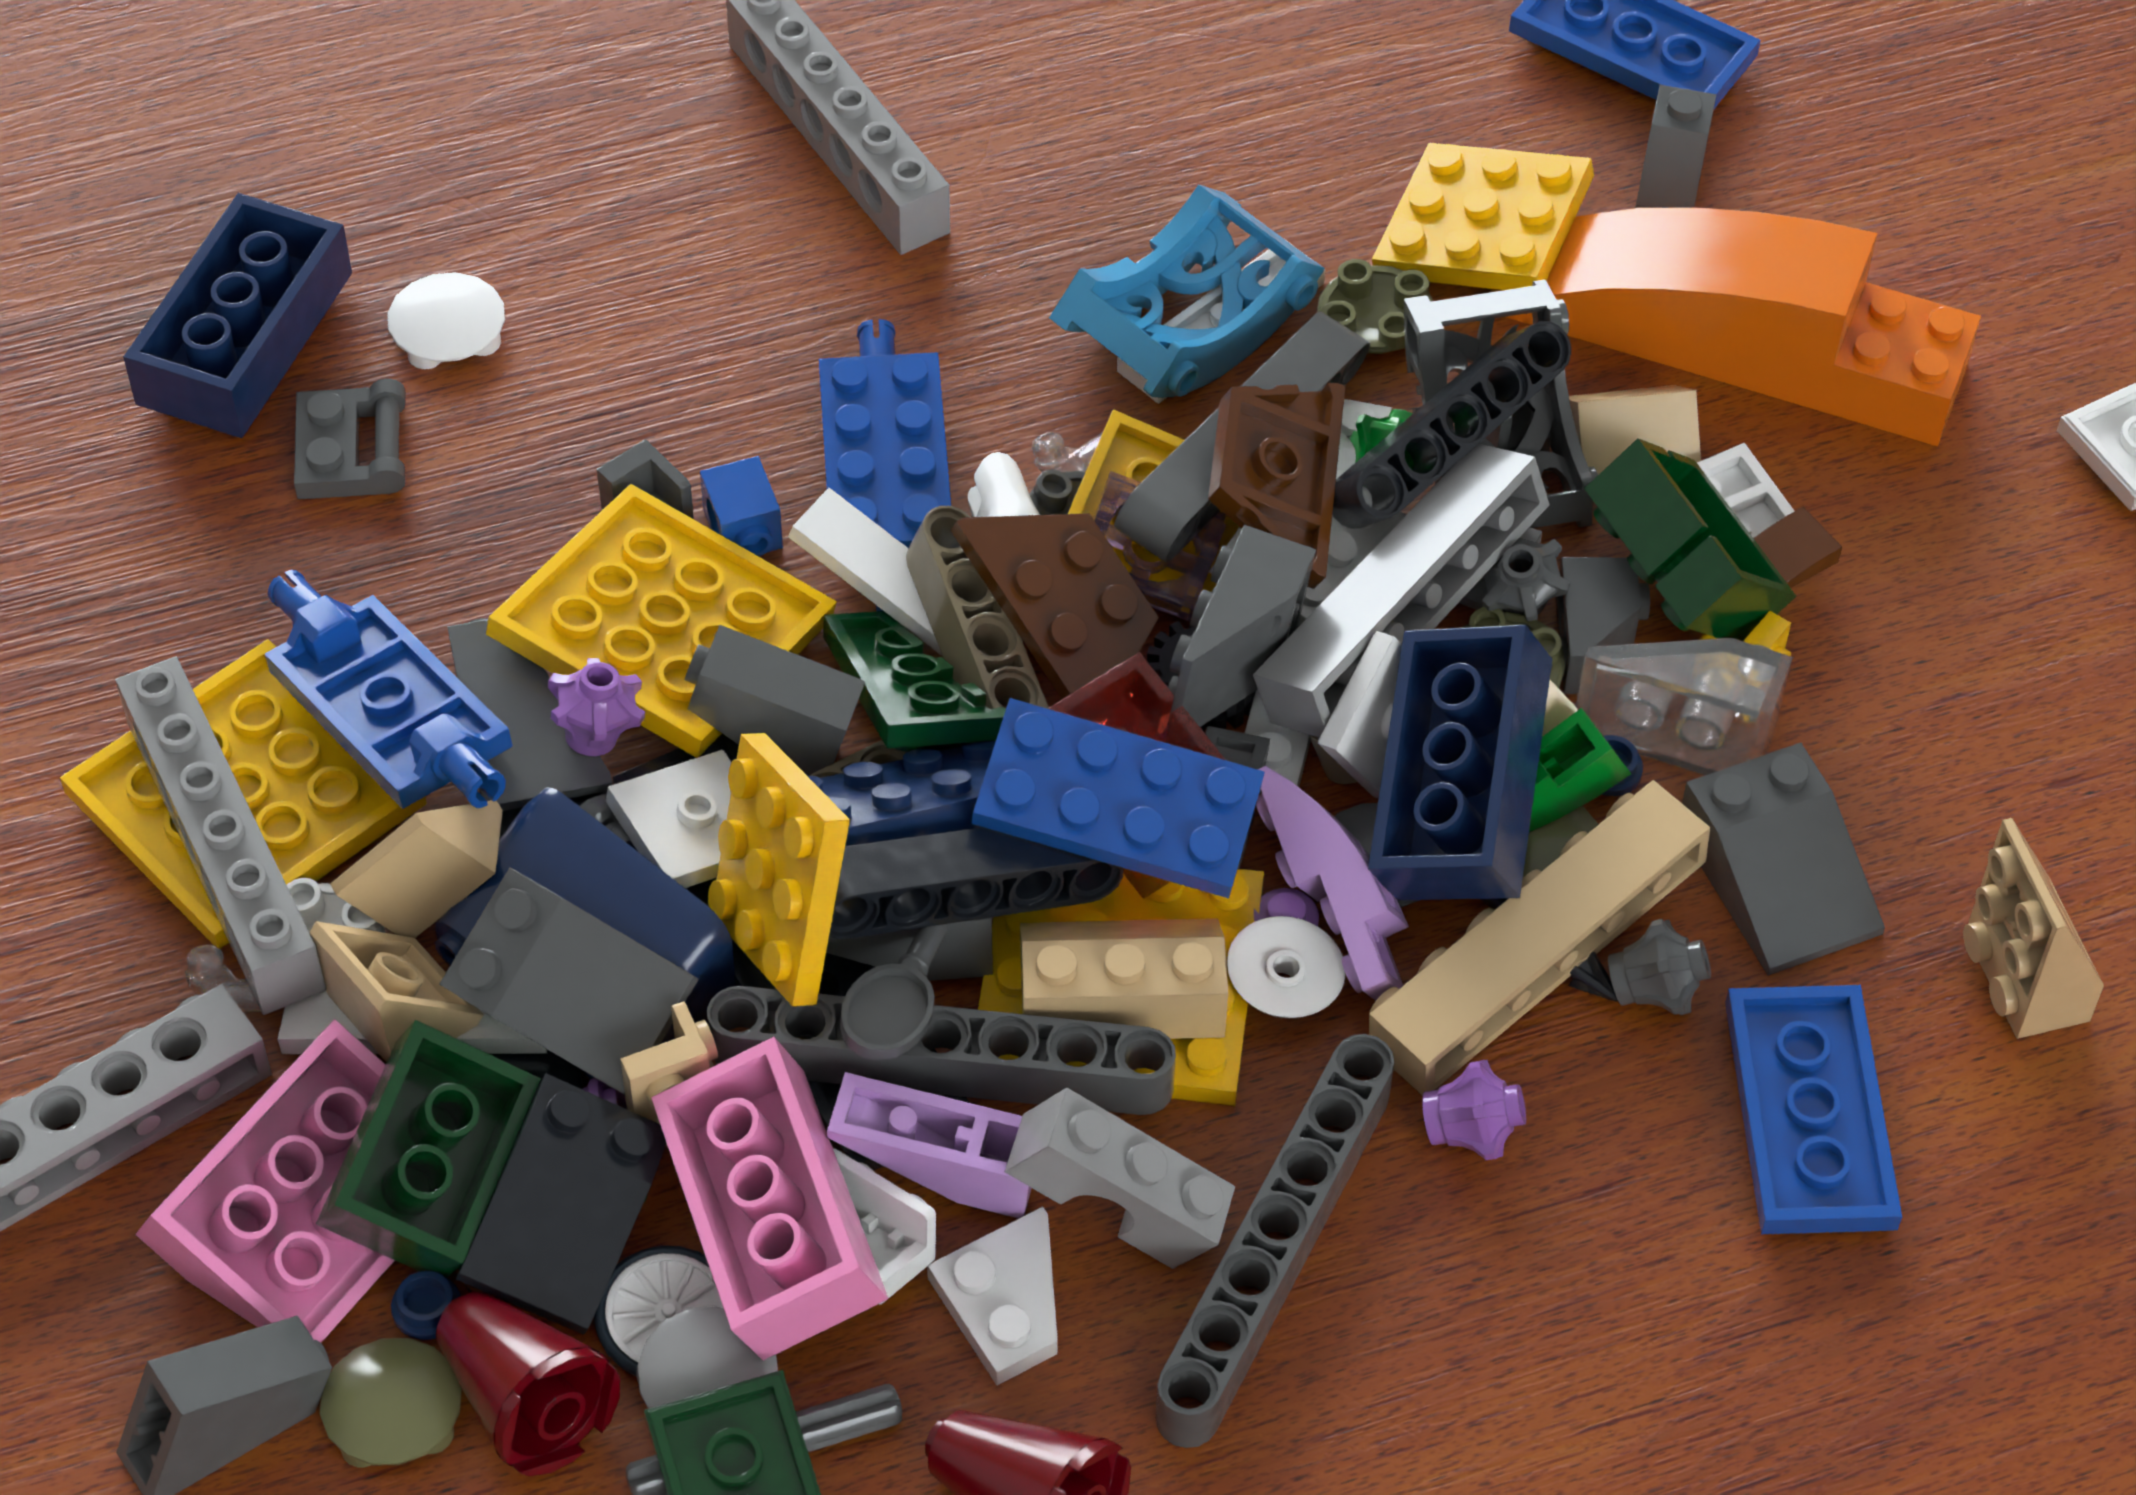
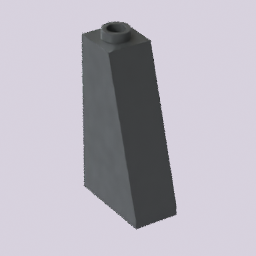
(521, 699)

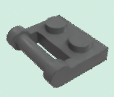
(330, 441)

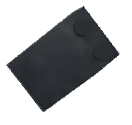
(564, 1204)

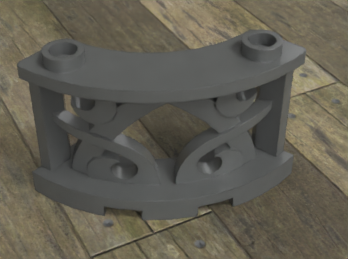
(1436, 352)

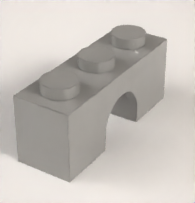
(1081, 1149)

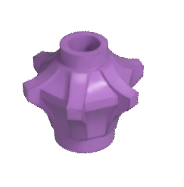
(595, 706)
(1474, 1111)

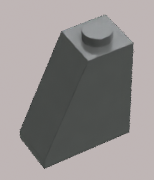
(771, 691)
(219, 1403)

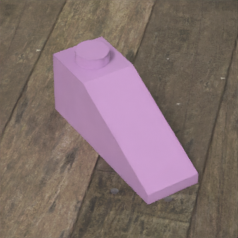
(932, 1141)

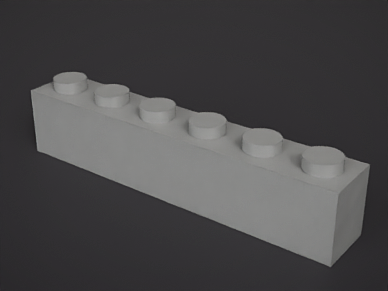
(1404, 581)

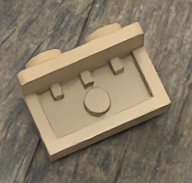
(667, 1063)

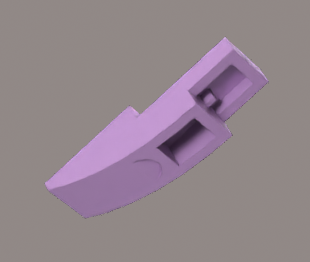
(1333, 869)

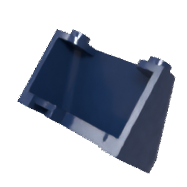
(612, 881)

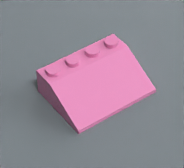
(252, 1205)

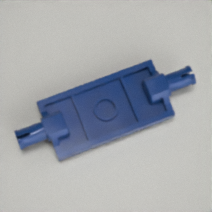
(885, 432)
(385, 696)

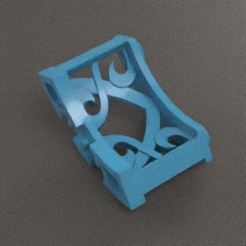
(1180, 360)

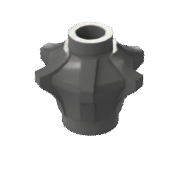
(1525, 579)
(1660, 969)

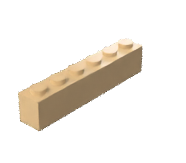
(1534, 941)

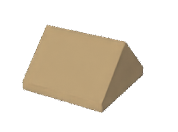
(1615, 419)
(424, 867)
(387, 985)

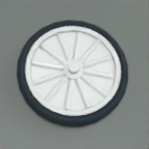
(645, 1293)

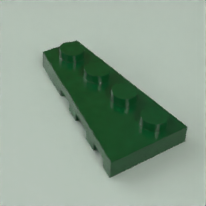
(906, 691)

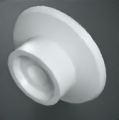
(1290, 948)

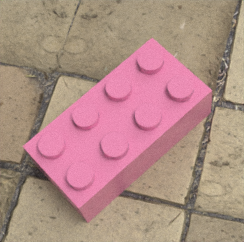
(768, 1199)

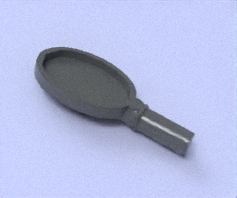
(892, 1003)

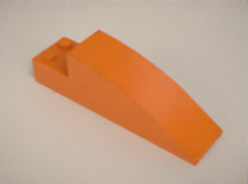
(1765, 310)

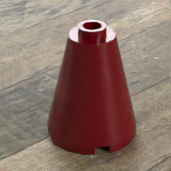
(527, 1382)
(1012, 1457)

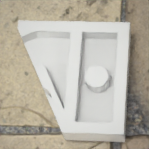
(1003, 1295)

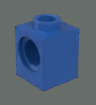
(742, 505)

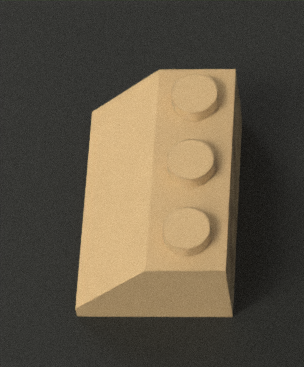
(1128, 974)

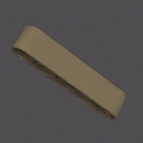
(972, 625)

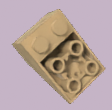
(2029, 943)

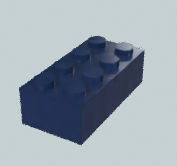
(238, 315)
(1461, 763)
(910, 796)

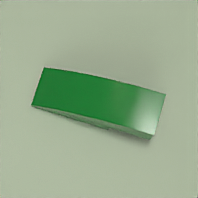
(1573, 769)

